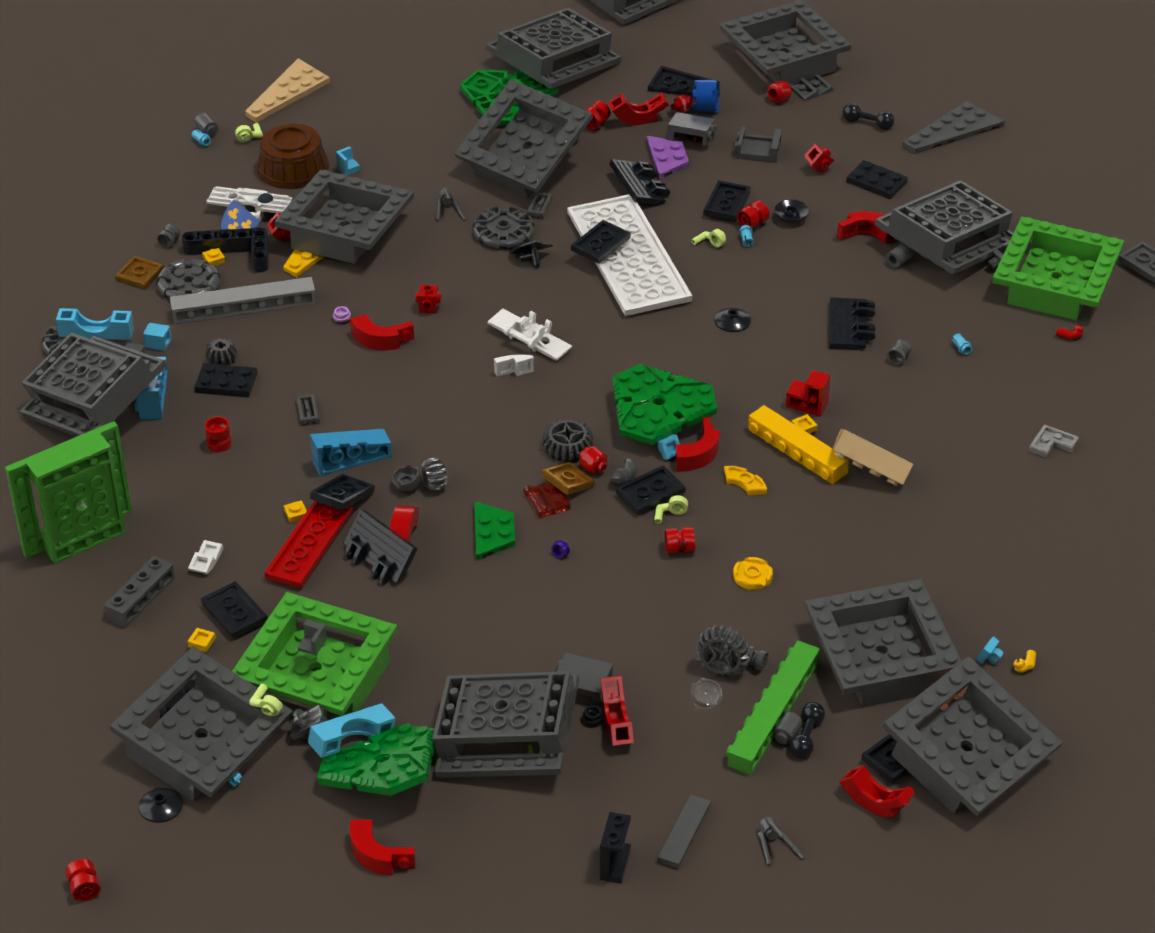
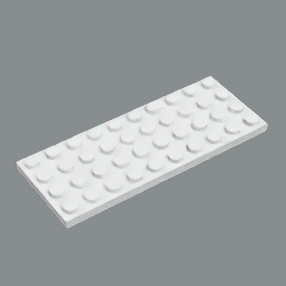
(640, 269)

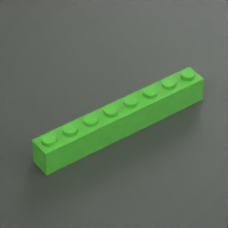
(775, 701)

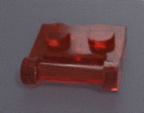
(551, 495)

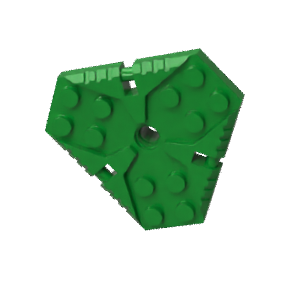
(485, 86)
(658, 404)
(382, 763)

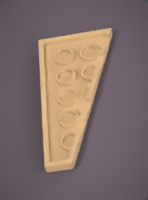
(291, 86)

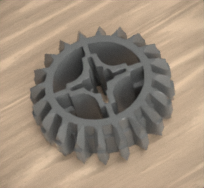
(567, 439)
(724, 645)

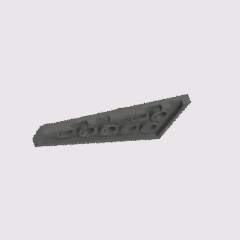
(955, 125)

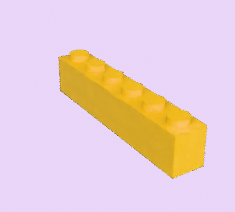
(797, 444)

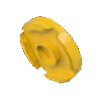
(752, 573)

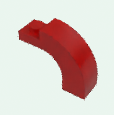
(638, 113)
(862, 223)
(380, 337)
(701, 453)
(404, 520)
(614, 711)
(872, 795)
(376, 856)

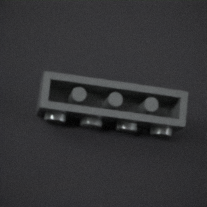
(139, 591)

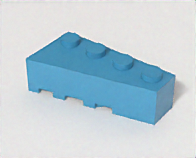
(151, 400)
(348, 449)

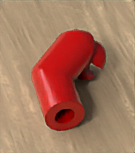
(1073, 334)

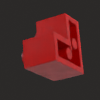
(809, 396)

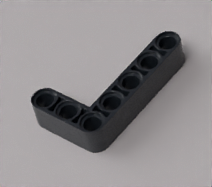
(231, 241)

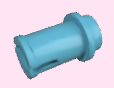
(203, 139)
(746, 234)
(964, 346)

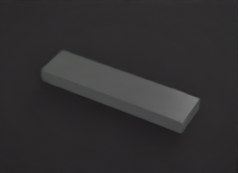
(684, 831)

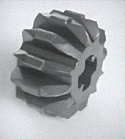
(221, 351)
(434, 474)

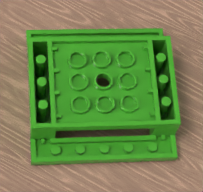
(1074, 256)
(72, 472)
(345, 669)

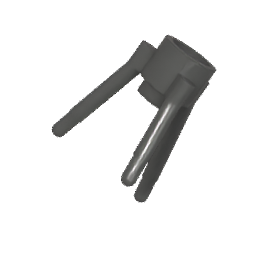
(446, 199)
(771, 830)

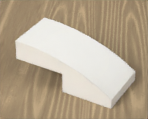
(514, 363)
(206, 557)

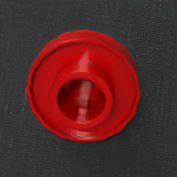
(682, 103)

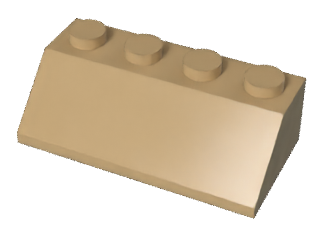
(871, 456)

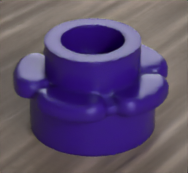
(560, 549)

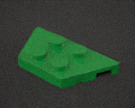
(493, 529)

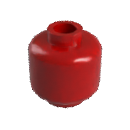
(779, 91)
(593, 460)

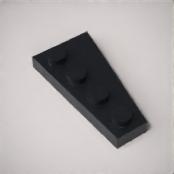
(674, 81)

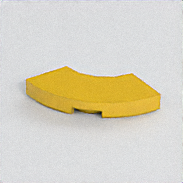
(750, 483)

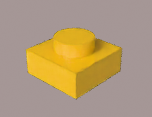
(214, 257)
(805, 423)
(295, 511)
(201, 639)

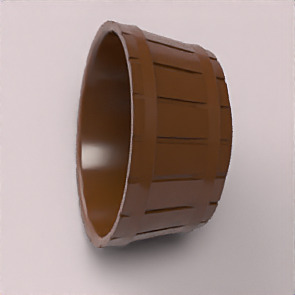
(291, 156)

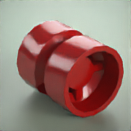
(600, 113)
(753, 214)
(218, 434)
(680, 540)
(83, 880)

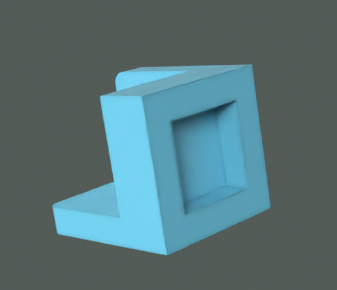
(345, 161)
(157, 336)

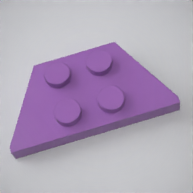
(667, 155)

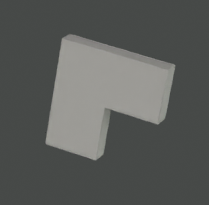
(1050, 437)

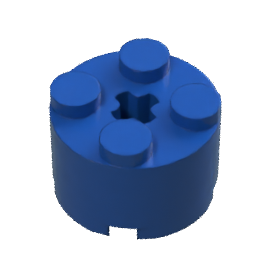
(706, 96)

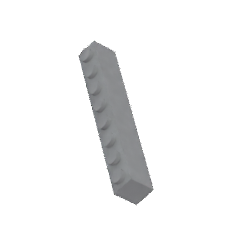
(242, 300)

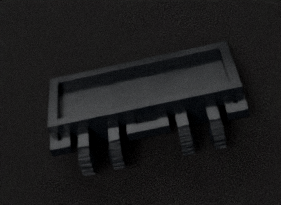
(638, 181)
(849, 323)
(380, 546)

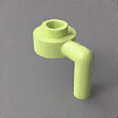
(246, 130)
(716, 237)
(677, 505)
(269, 704)

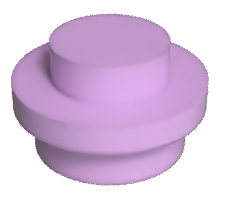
(341, 314)

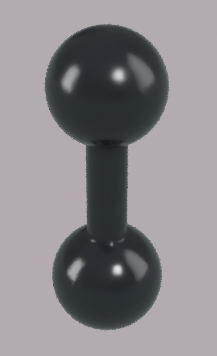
(883, 120)
(801, 744)

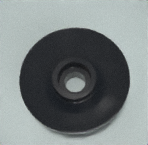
(791, 210)
(732, 319)
(160, 805)

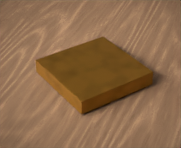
(139, 272)
(568, 478)

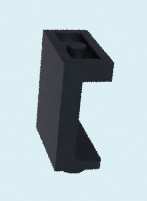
(613, 849)

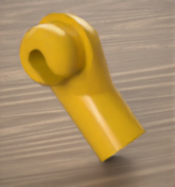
(1027, 664)

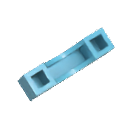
(117, 326)
(327, 736)

